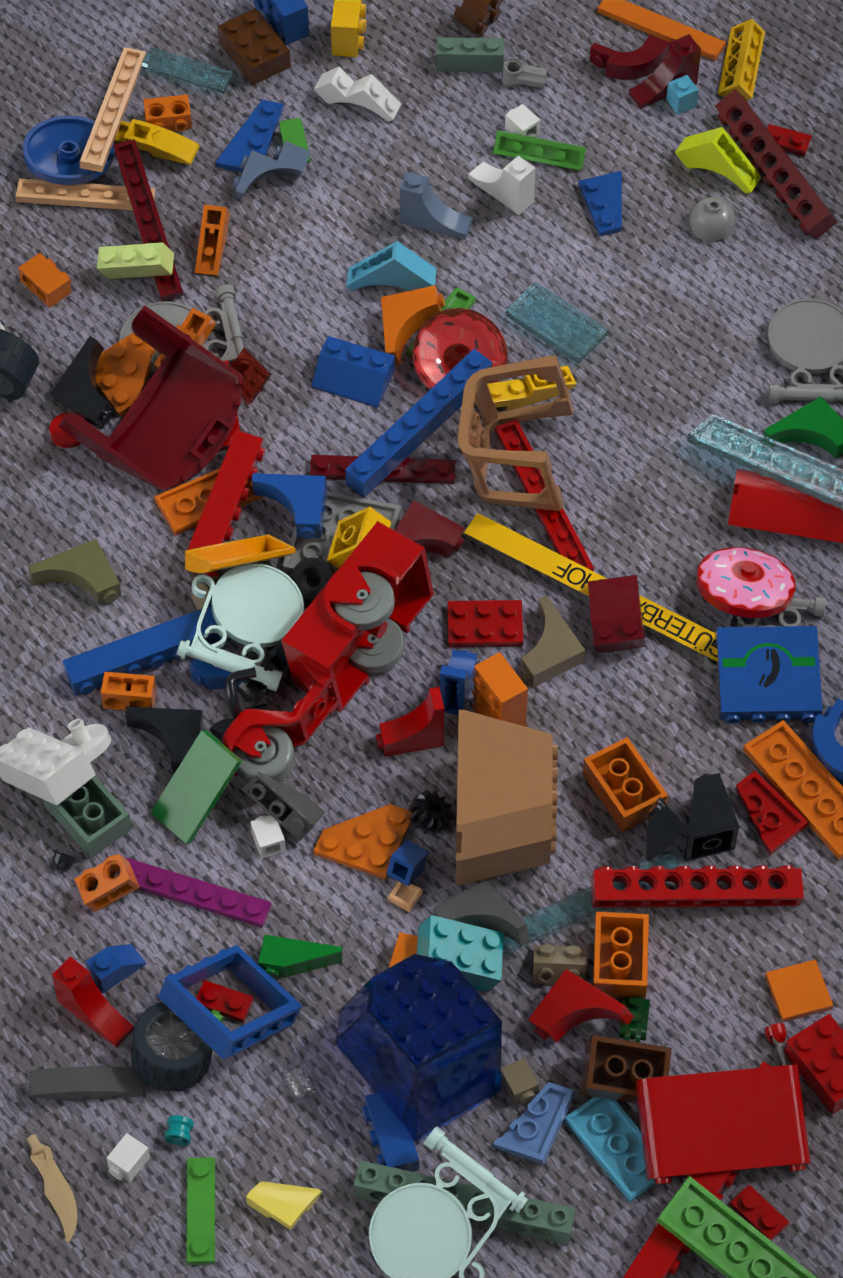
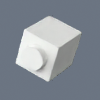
(522, 121)
(267, 836)
(127, 1158)

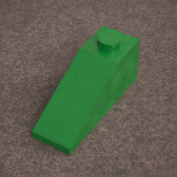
(291, 957)

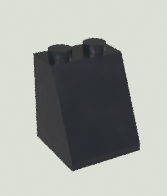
(711, 820)

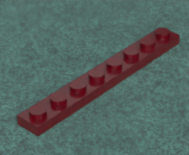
(145, 211)

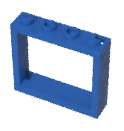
(206, 1025)

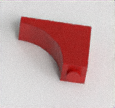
(416, 730)
(82, 998)
(572, 1003)

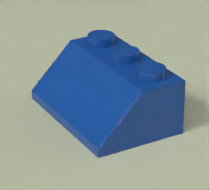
(353, 371)

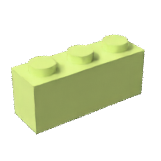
(135, 260)

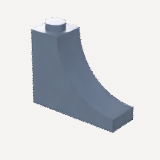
(425, 210)

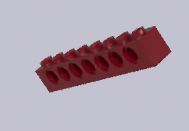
(820, 218)

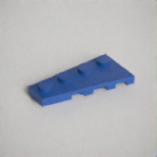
(254, 135)

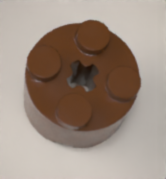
(477, 14)

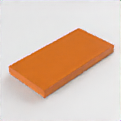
(186, 502)

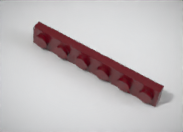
(410, 470)

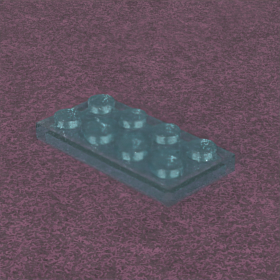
(557, 322)

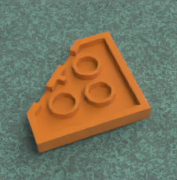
(124, 371)
(366, 840)

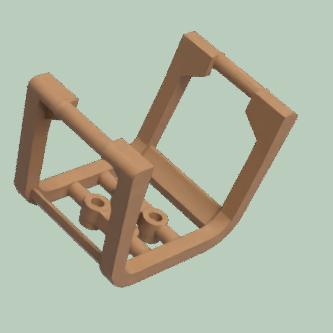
(475, 438)

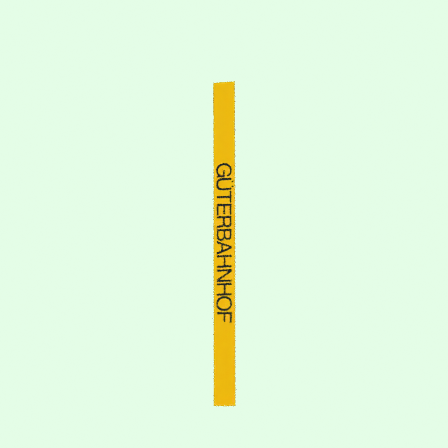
(577, 577)

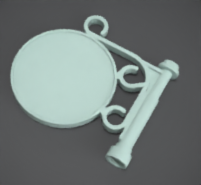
(251, 607)
(426, 1228)

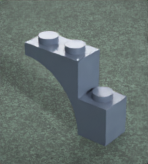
(290, 161)

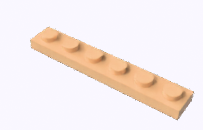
(74, 195)

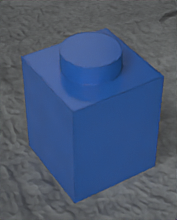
(407, 863)

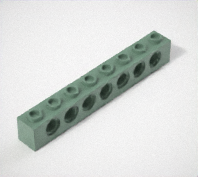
(535, 1219)

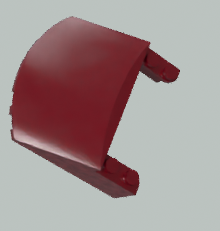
(177, 416)

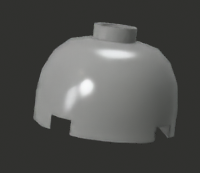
(712, 219)

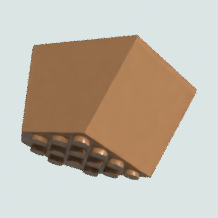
(504, 798)

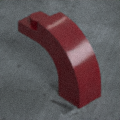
(633, 63)

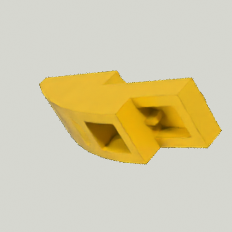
(158, 141)
(527, 390)

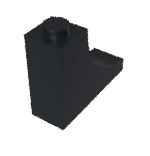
(78, 386)
(173, 727)

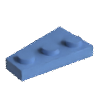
(538, 1126)

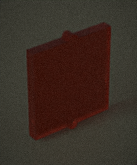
(254, 374)

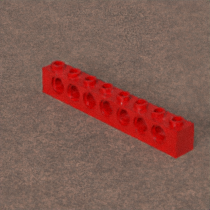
(633, 896)

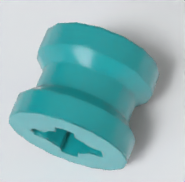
(179, 1130)

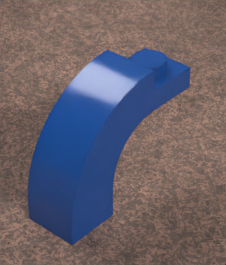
(824, 743)

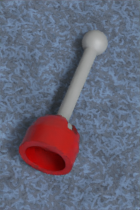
(776, 1035)

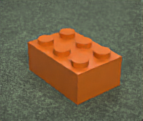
(499, 691)
(623, 783)
(621, 954)

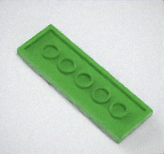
(725, 1237)

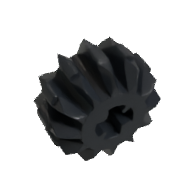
(430, 811)

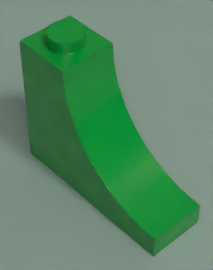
(811, 424)

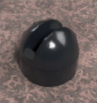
(62, 859)

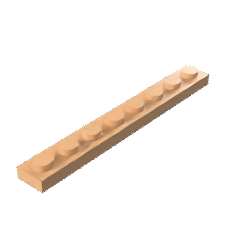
(112, 110)

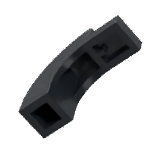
(255, 691)

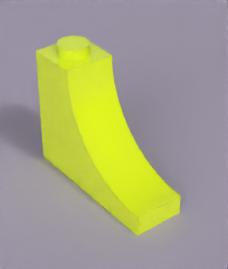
(718, 153)

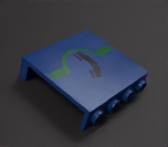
(769, 673)

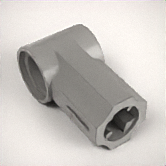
(516, 73)

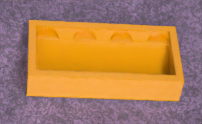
(236, 553)

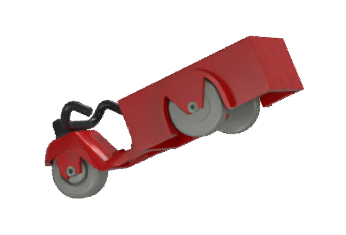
(350, 619)

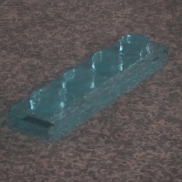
(187, 70)

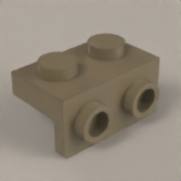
(551, 962)

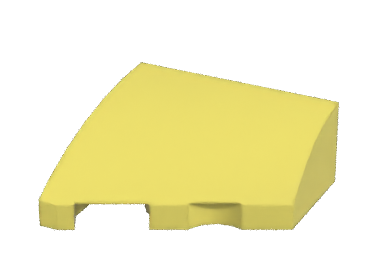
(282, 1201)

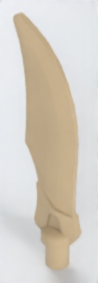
(55, 1186)

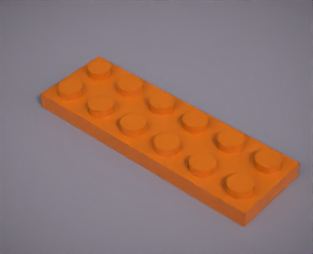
(801, 781)

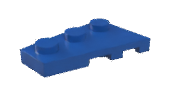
(604, 201)

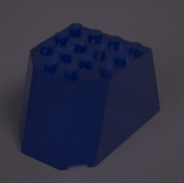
(423, 1042)

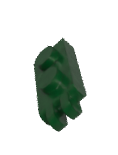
(638, 1025)

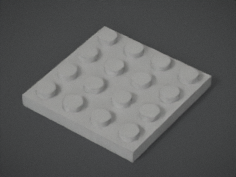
(337, 507)

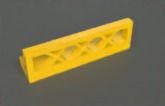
(746, 58)

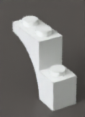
(368, 92)

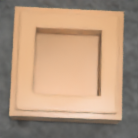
(405, 896)

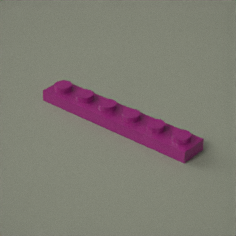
(200, 894)

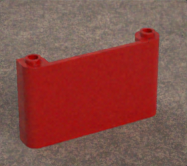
(722, 1122)

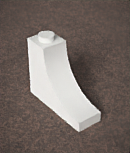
(511, 186)

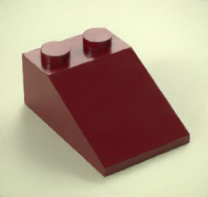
(616, 614)

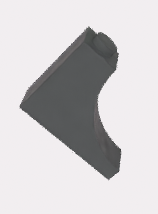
(486, 909)

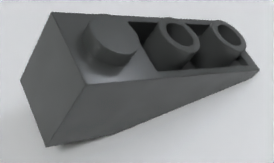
(286, 805)

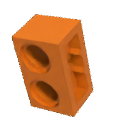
(169, 112)
(127, 690)
(109, 888)

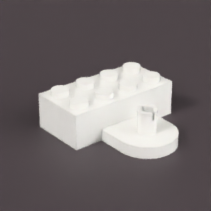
(52, 766)

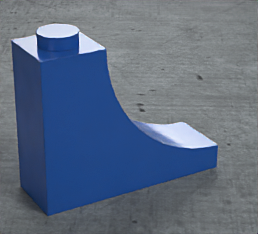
(301, 495)
(457, 681)

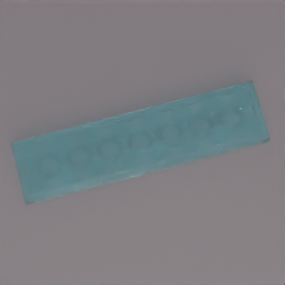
(770, 458)

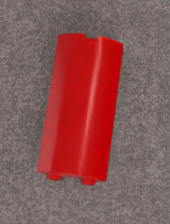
(778, 508)

